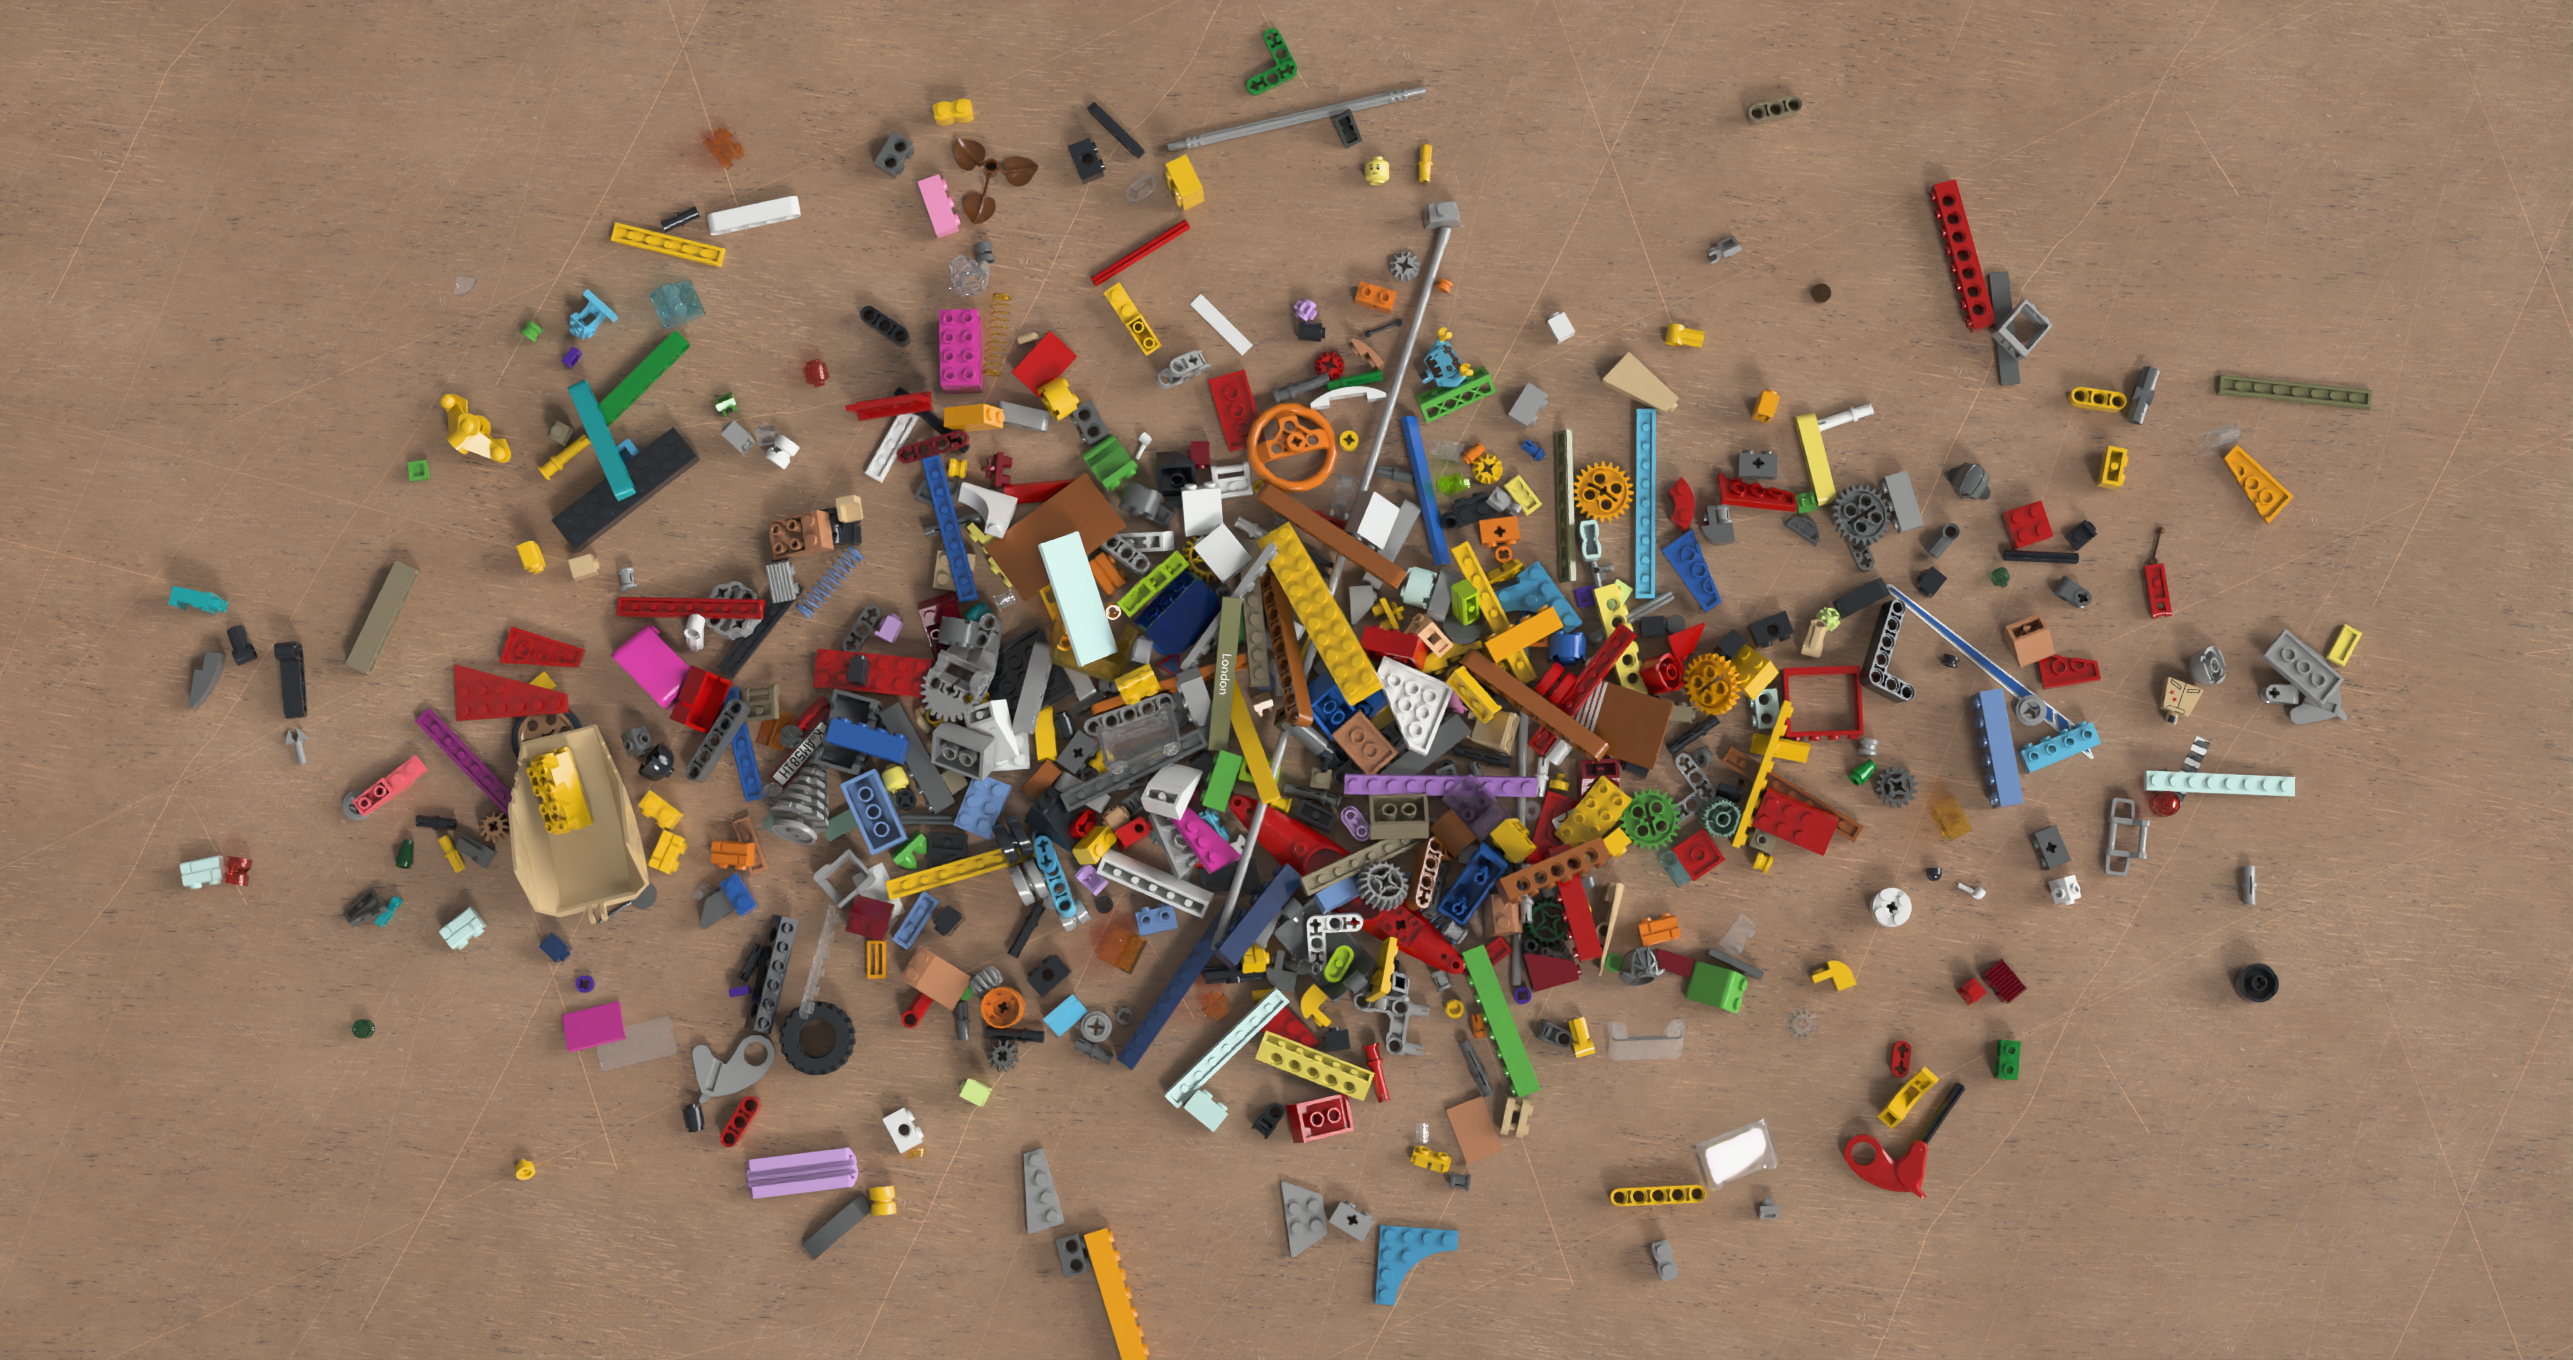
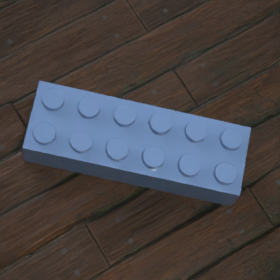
(1997, 748)

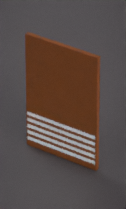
(1627, 722)

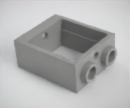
(2009, 342)

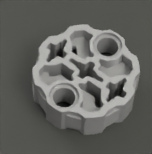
(726, 628)

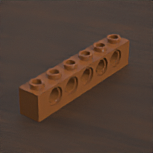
(1595, 849)

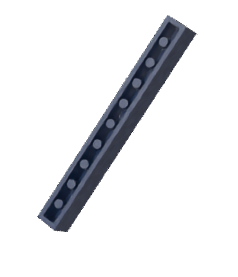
(1172, 994)

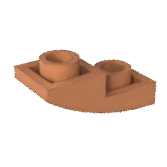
(1362, 350)

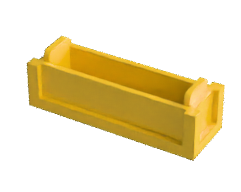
(1473, 695)

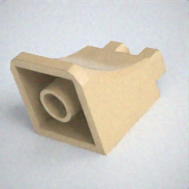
(1496, 733)

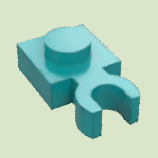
(383, 919)

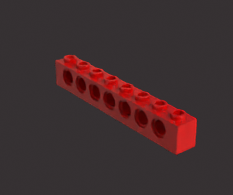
(1950, 191)

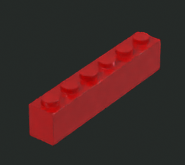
(1576, 913)

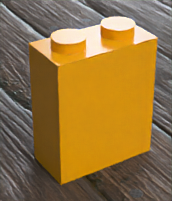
(973, 417)

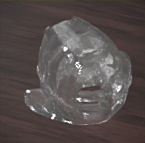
(965, 270)

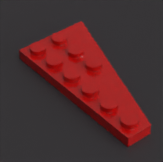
(496, 697)

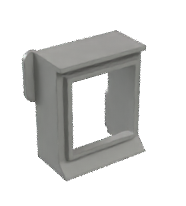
(827, 870)

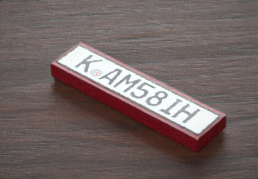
(799, 756)

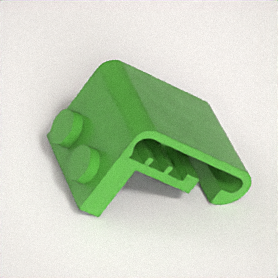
(1110, 463)
(1716, 987)

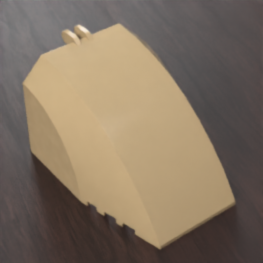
(587, 865)

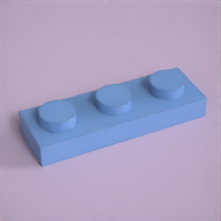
(916, 920)

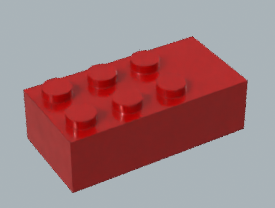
(1795, 821)

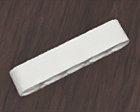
(753, 215)

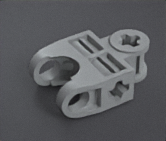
(1182, 369)

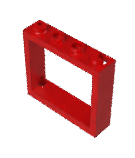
(1826, 671)

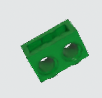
(2007, 1059)

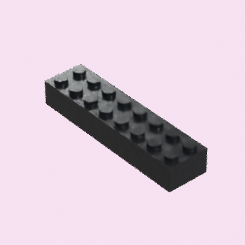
(649, 472)

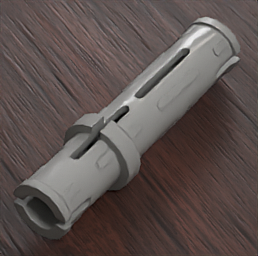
(1526, 903)

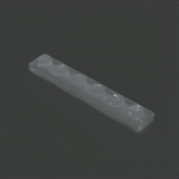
(817, 969)

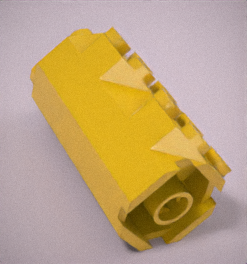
(559, 784)

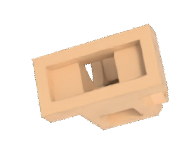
(1426, 628)

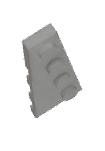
(1041, 1197)

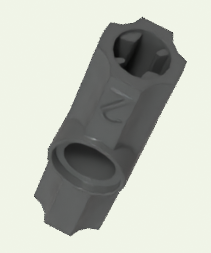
(2142, 395)

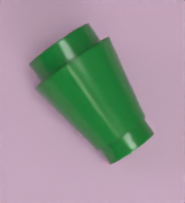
(1861, 773)

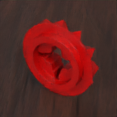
(1337, 361)

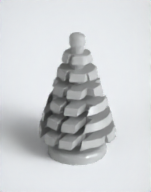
(803, 806)

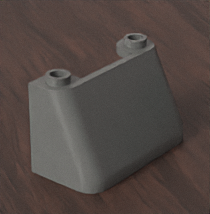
(856, 709)

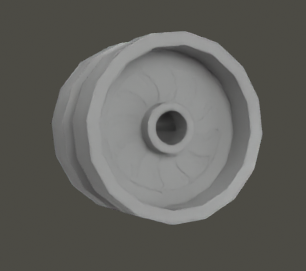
(1031, 880)

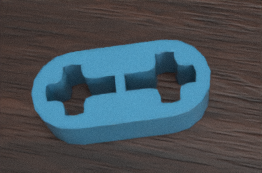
(1040, 854)

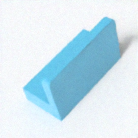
(1065, 1015)

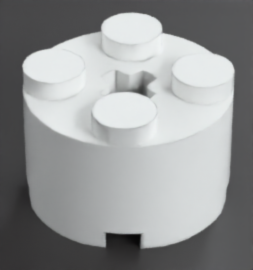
(1900, 902)

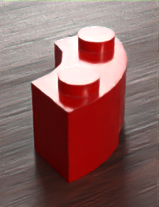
(1683, 504)

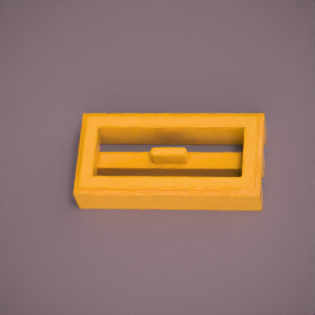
(884, 959)

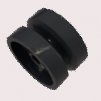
(1013, 839)

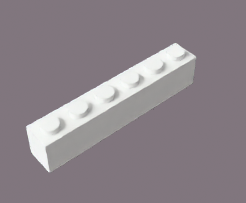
(1155, 883)

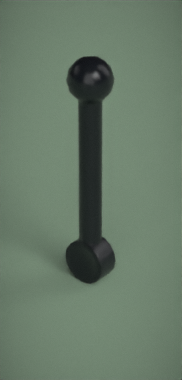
(1398, 322)

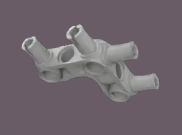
(1398, 1021)

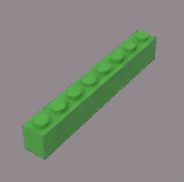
(1500, 1021)

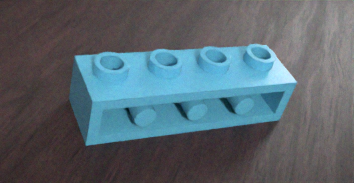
(2060, 747)

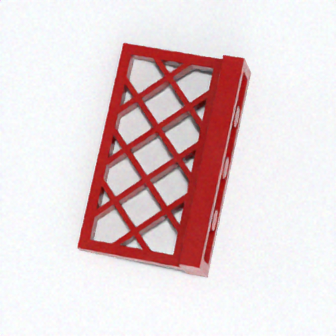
(892, 406)

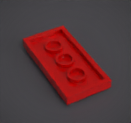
(1235, 408)

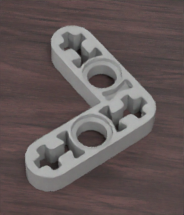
(1697, 794)

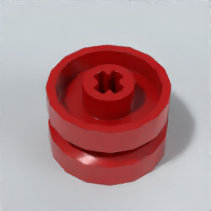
(1554, 685)

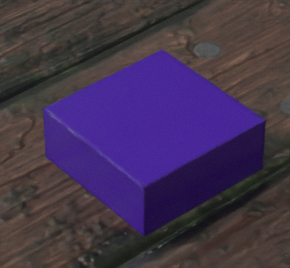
(572, 357)
(1584, 596)
(740, 991)

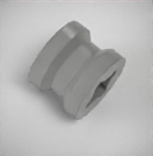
(1868, 747)

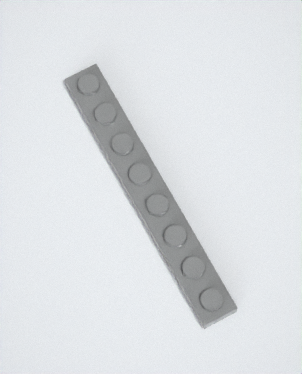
(1246, 585)

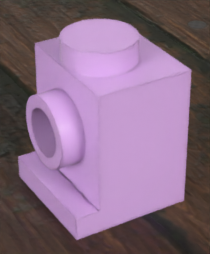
(890, 628)

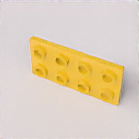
(1594, 814)

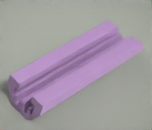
(801, 1173)

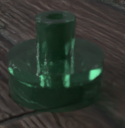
(2000, 577)

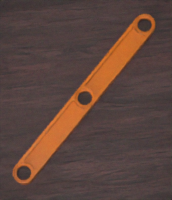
(1167, 686)

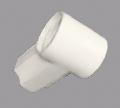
(695, 632)
(1558, 751)

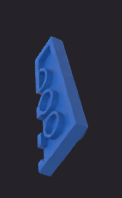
(1690, 565)

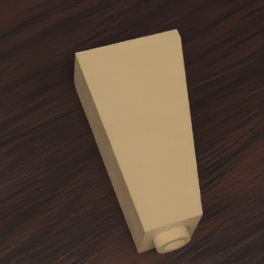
(1638, 383)

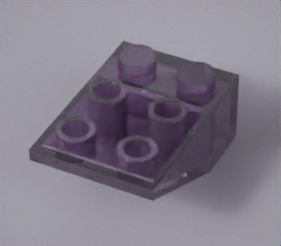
(1476, 807)

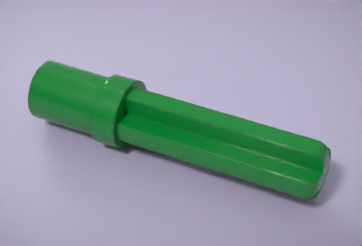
(1356, 380)

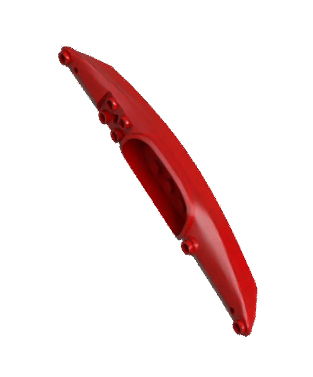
(1309, 850)

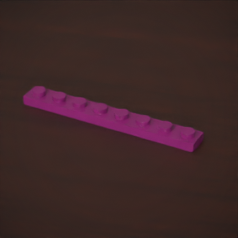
(465, 759)

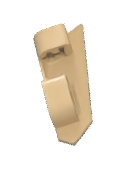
(1612, 896)

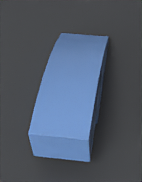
(1337, 894)

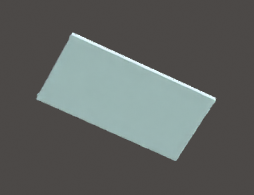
(1078, 598)

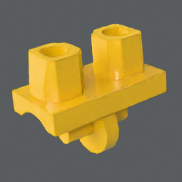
(1383, 607)

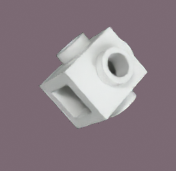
(2065, 890)

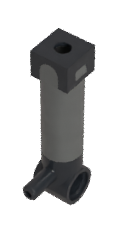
(1328, 754)

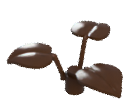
(971, 153)

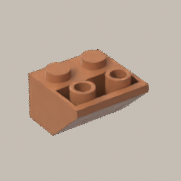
(2029, 640)

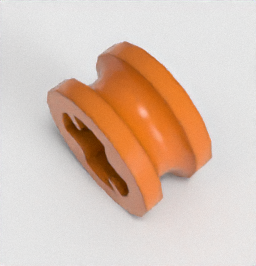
(1443, 285)
(1502, 549)

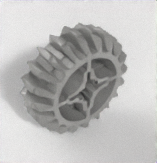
(1393, 885)

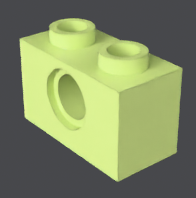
(974, 1091)

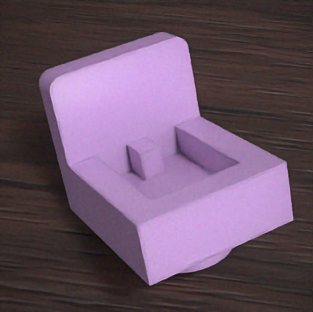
(1090, 879)

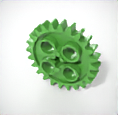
(1667, 815)

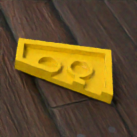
(1381, 979)

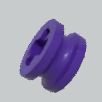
(583, 989)
(1521, 989)

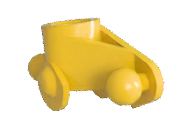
(471, 431)

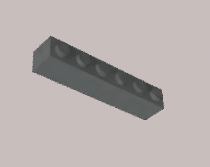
(1445, 738)
(918, 760)

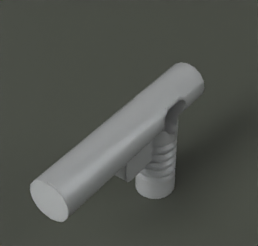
(1600, 576)

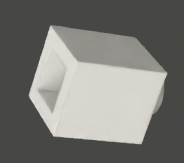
(1560, 327)

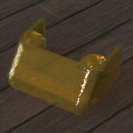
(1105, 668)

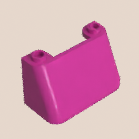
(653, 666)

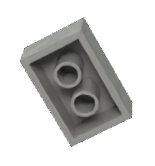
(963, 750)

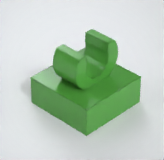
(724, 402)
(1806, 502)

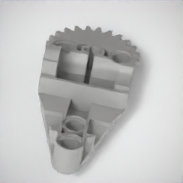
(979, 660)

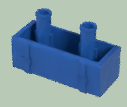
(1473, 884)

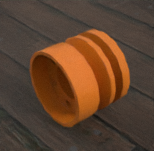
(994, 1014)

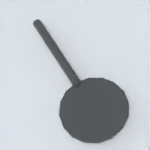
(643, 901)

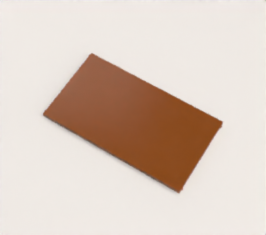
(1074, 508)

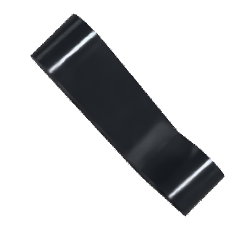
(292, 678)

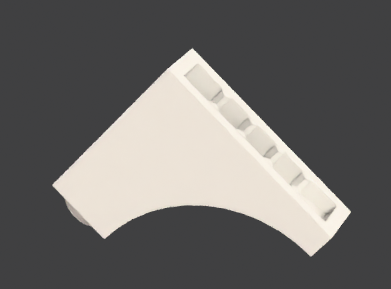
(993, 506)

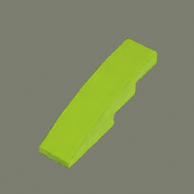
(1153, 583)

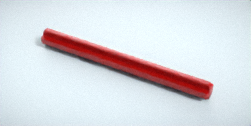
(1140, 252)

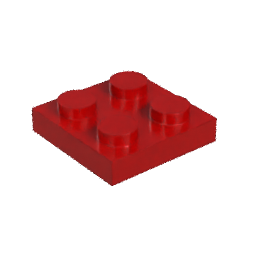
(1698, 854)

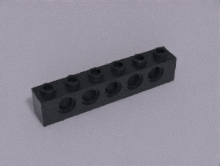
(771, 974)

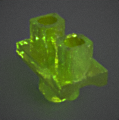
(1452, 484)

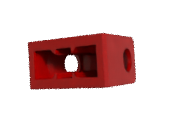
(1127, 836)

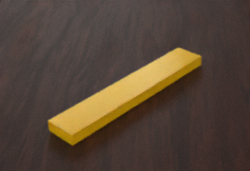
(667, 245)

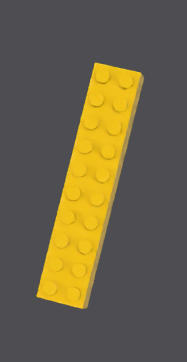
(1321, 615)

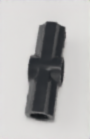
(1228, 975)

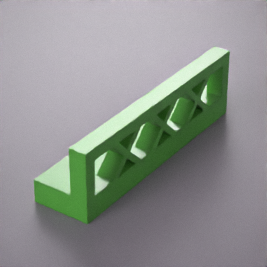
(1438, 395)

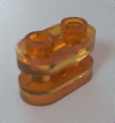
(735, 149)

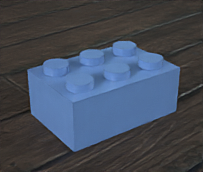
(982, 806)

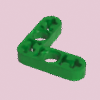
(1281, 65)

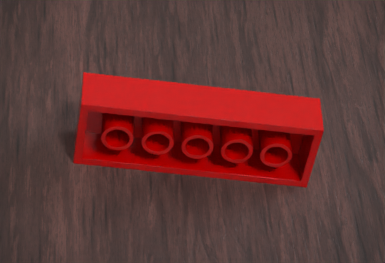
(887, 676)

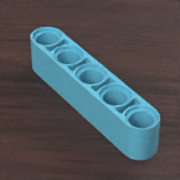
(1056, 881)

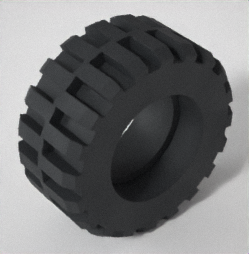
(831, 1061)

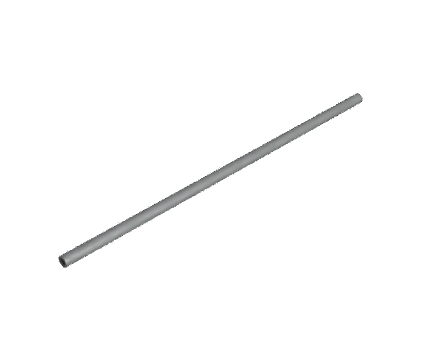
(1520, 801)

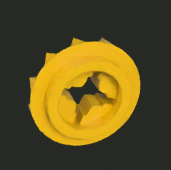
(1486, 477)

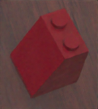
(1549, 972)

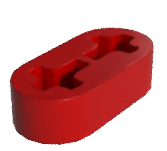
(1085, 827)
(1896, 1057)

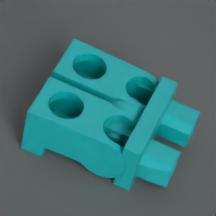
(206, 602)

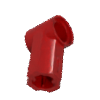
(917, 1008)

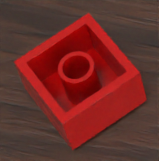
(2027, 525)

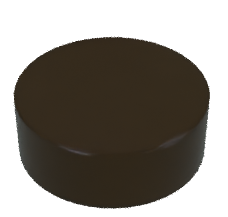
(1821, 293)

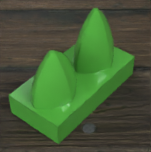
(903, 854)

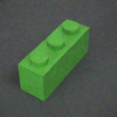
(1221, 781)

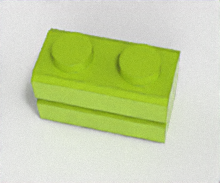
(1465, 602)

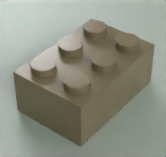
(1398, 816)

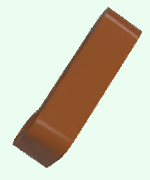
(1419, 895)

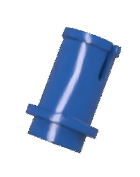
(1533, 450)

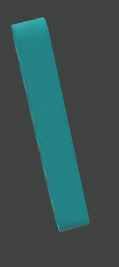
(601, 440)

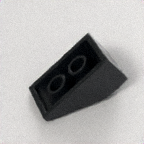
(1052, 819)

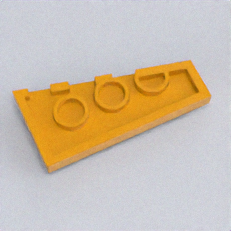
(2260, 487)

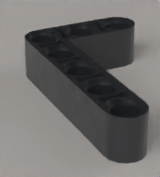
(1883, 654)

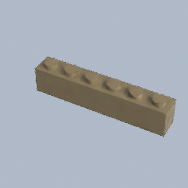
(382, 618)

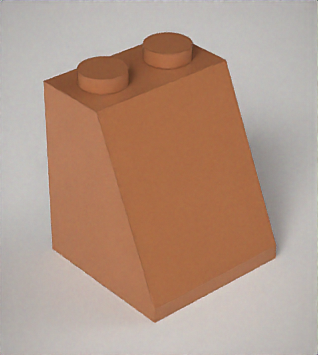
(1501, 918)

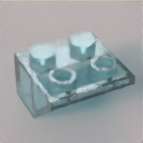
(677, 304)

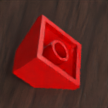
(1684, 642)

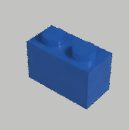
(739, 895)

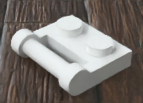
(1233, 486)

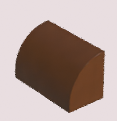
(1453, 833)

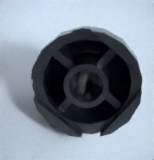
(658, 763)

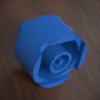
(1567, 648)

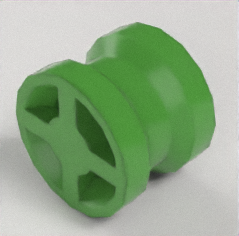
(531, 331)

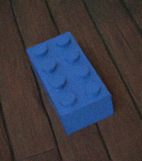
(868, 741)

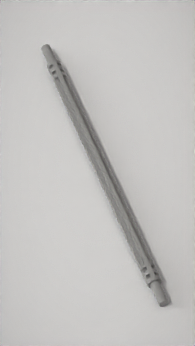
(1296, 118)

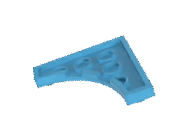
(1534, 592)
(1403, 1248)

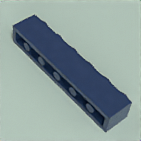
(1257, 916)

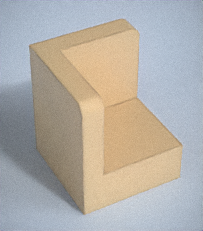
(849, 509)

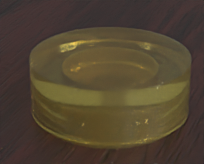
(916, 1153)

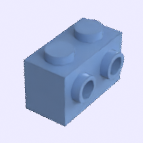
(1156, 919)

